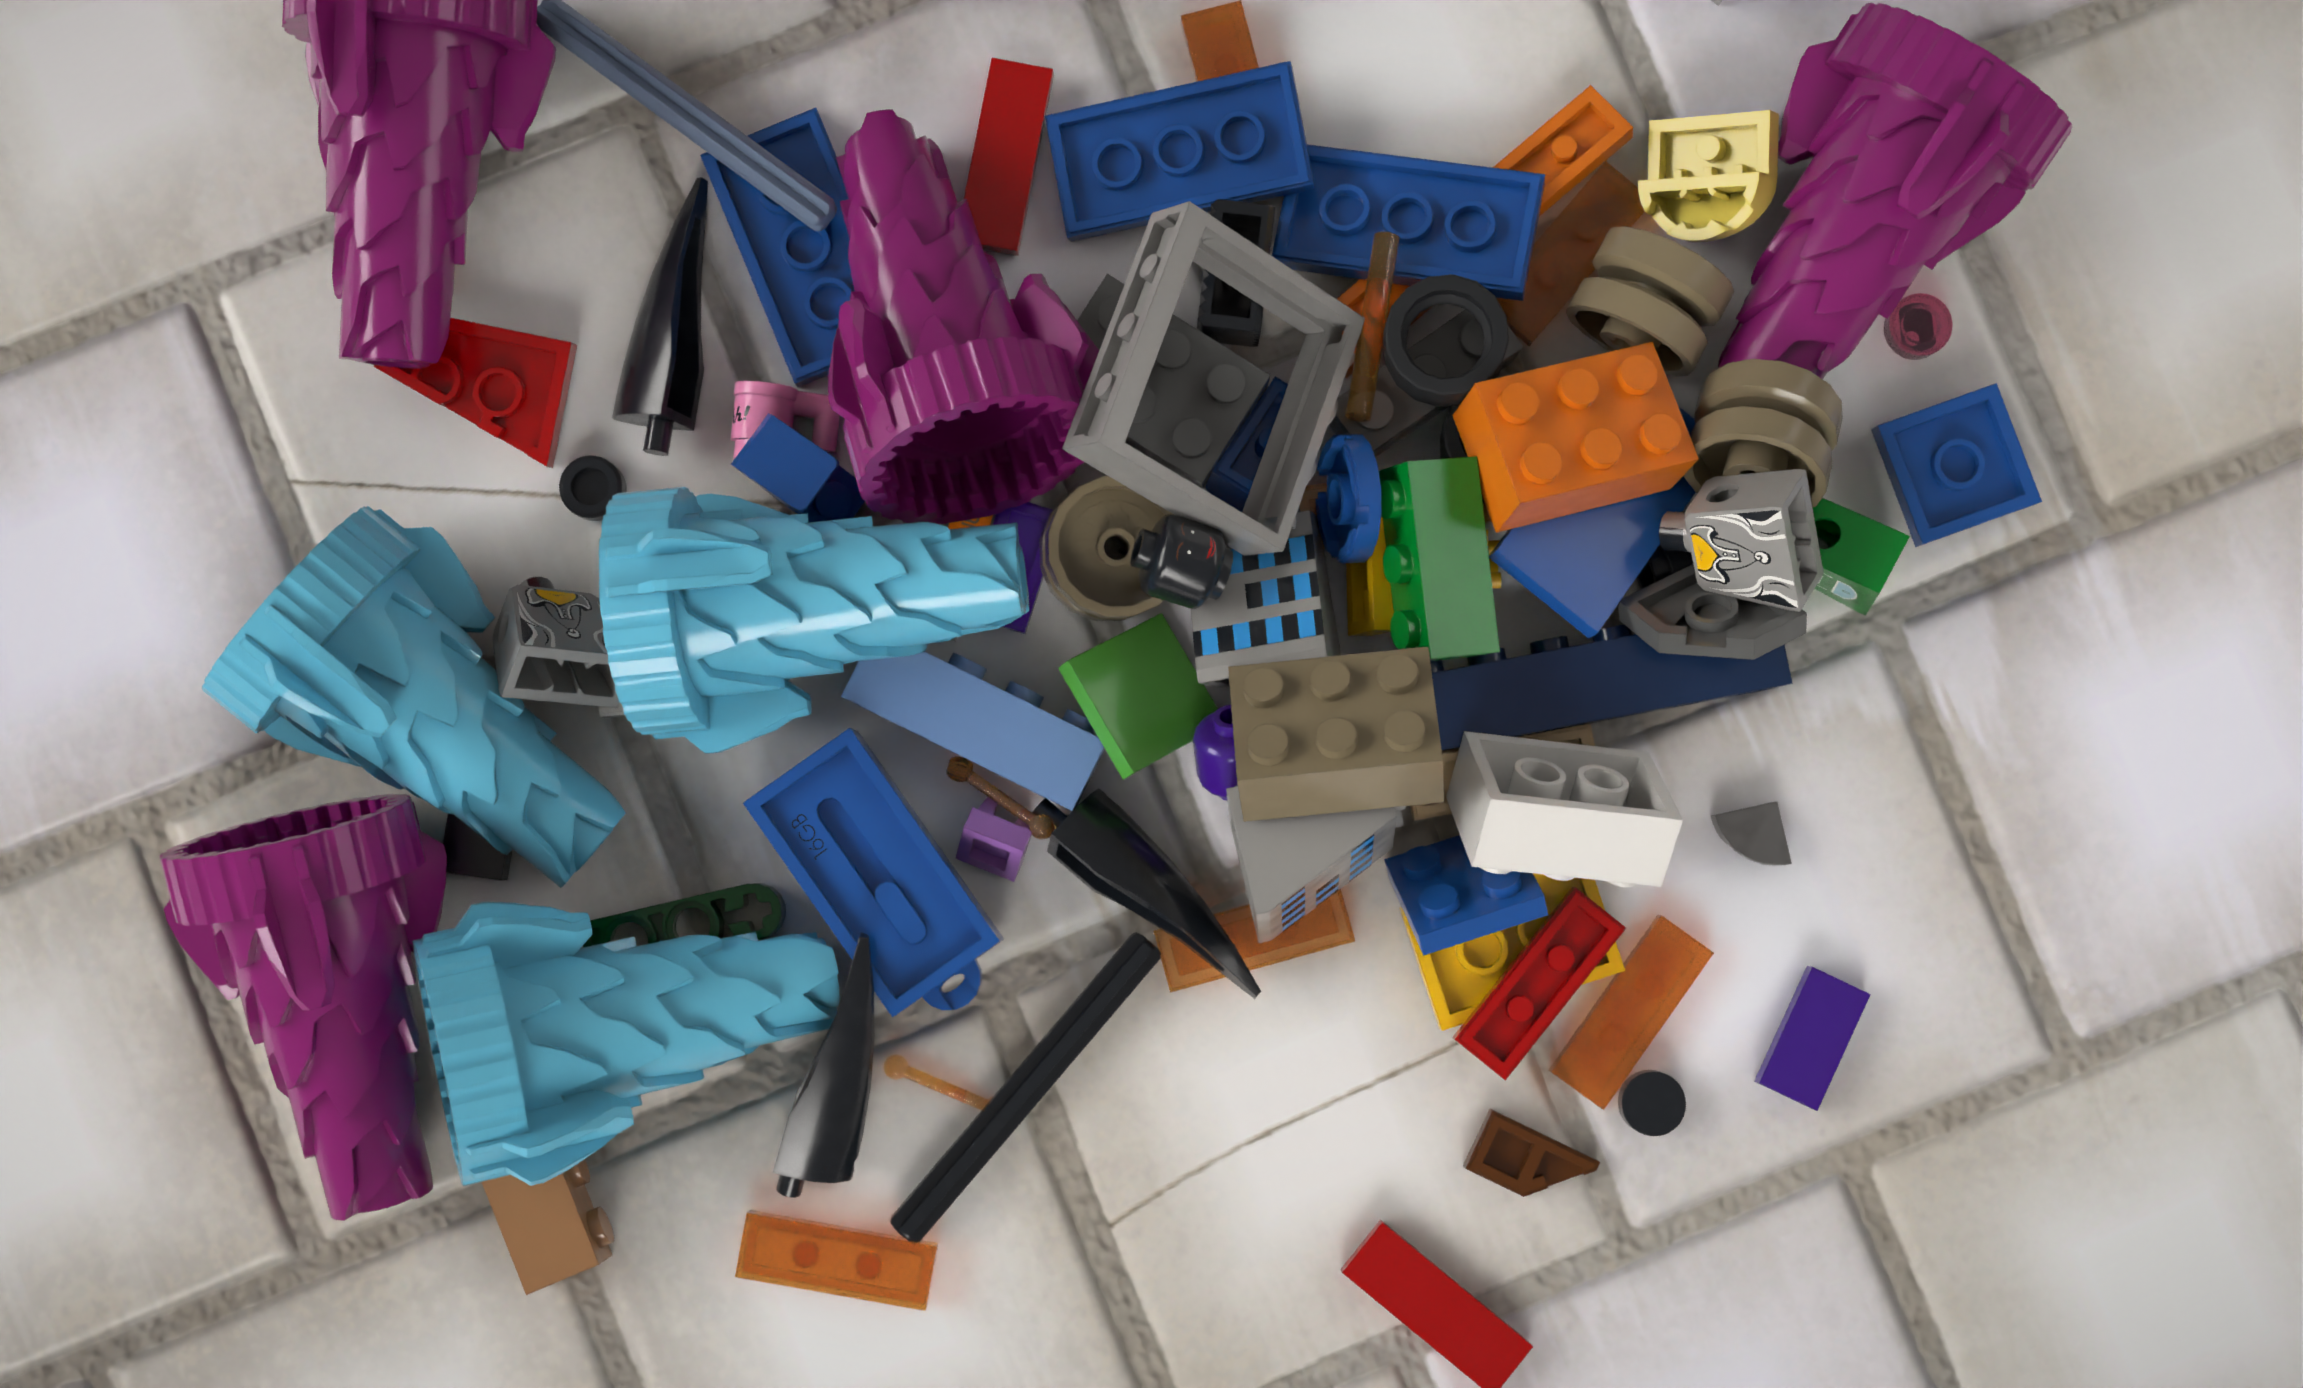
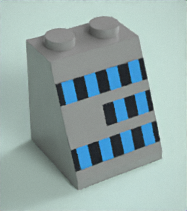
(1269, 610)
(1304, 859)

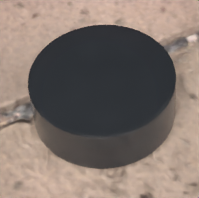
(589, 485)
(1652, 1102)

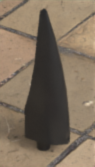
(665, 353)
(1128, 867)
(833, 1098)

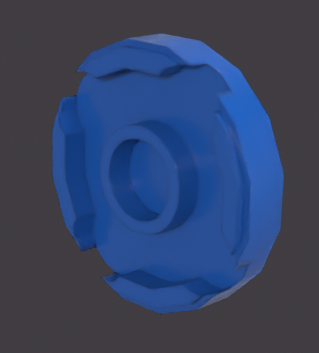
(1352, 505)

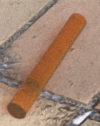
(1371, 337)

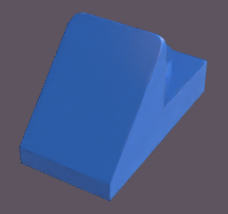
(798, 473)

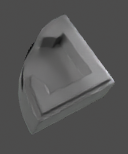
(1755, 833)

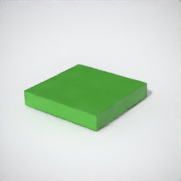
(1139, 694)

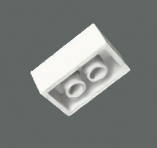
(1562, 810)

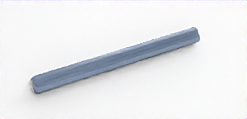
(686, 114)

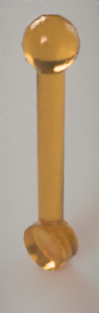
(961, 770)
(897, 1067)

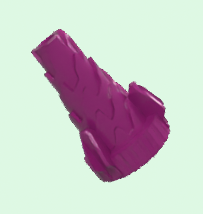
(401, 138)
(1912, 159)
(939, 375)
(317, 938)

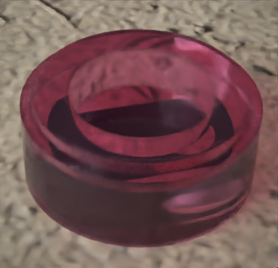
(1918, 326)

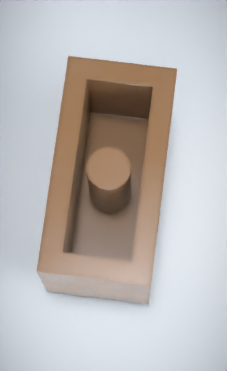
(550, 1226)

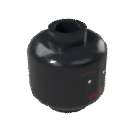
(1182, 561)

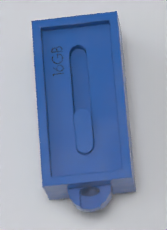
(877, 874)

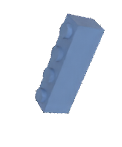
(982, 721)

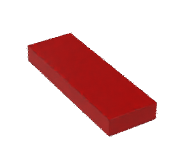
(1007, 152)
(1539, 983)
(1436, 1307)

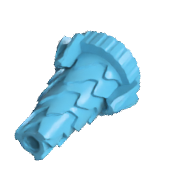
(731, 599)
(375, 669)
(558, 1041)

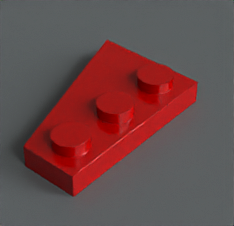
(500, 382)

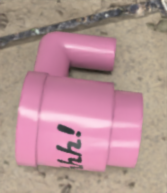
(759, 398)

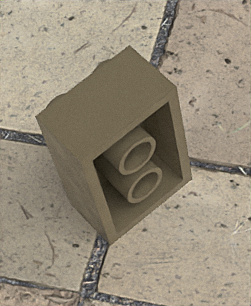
(1336, 734)

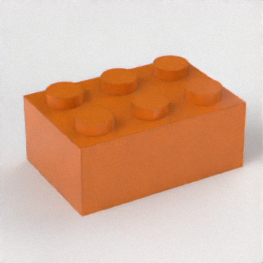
(1575, 436)

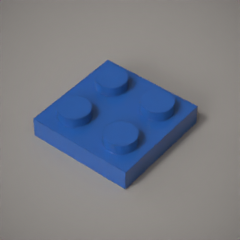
(1956, 465)
(1457, 902)

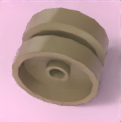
(1650, 294)
(1765, 420)
(1075, 554)

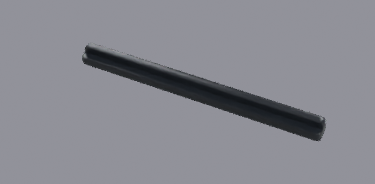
(1025, 1088)

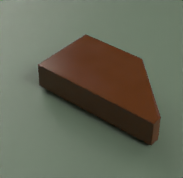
(1523, 1157)

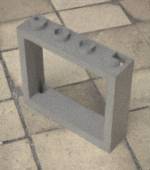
(1132, 345)

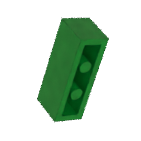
(1438, 558)

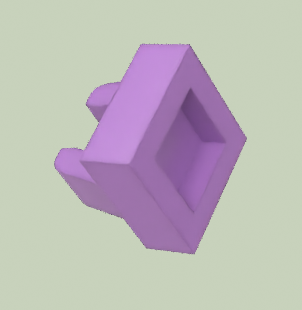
(993, 842)

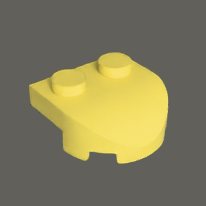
(1710, 173)

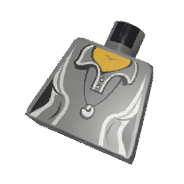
(1751, 537)
(552, 646)

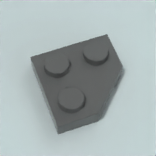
(1687, 620)

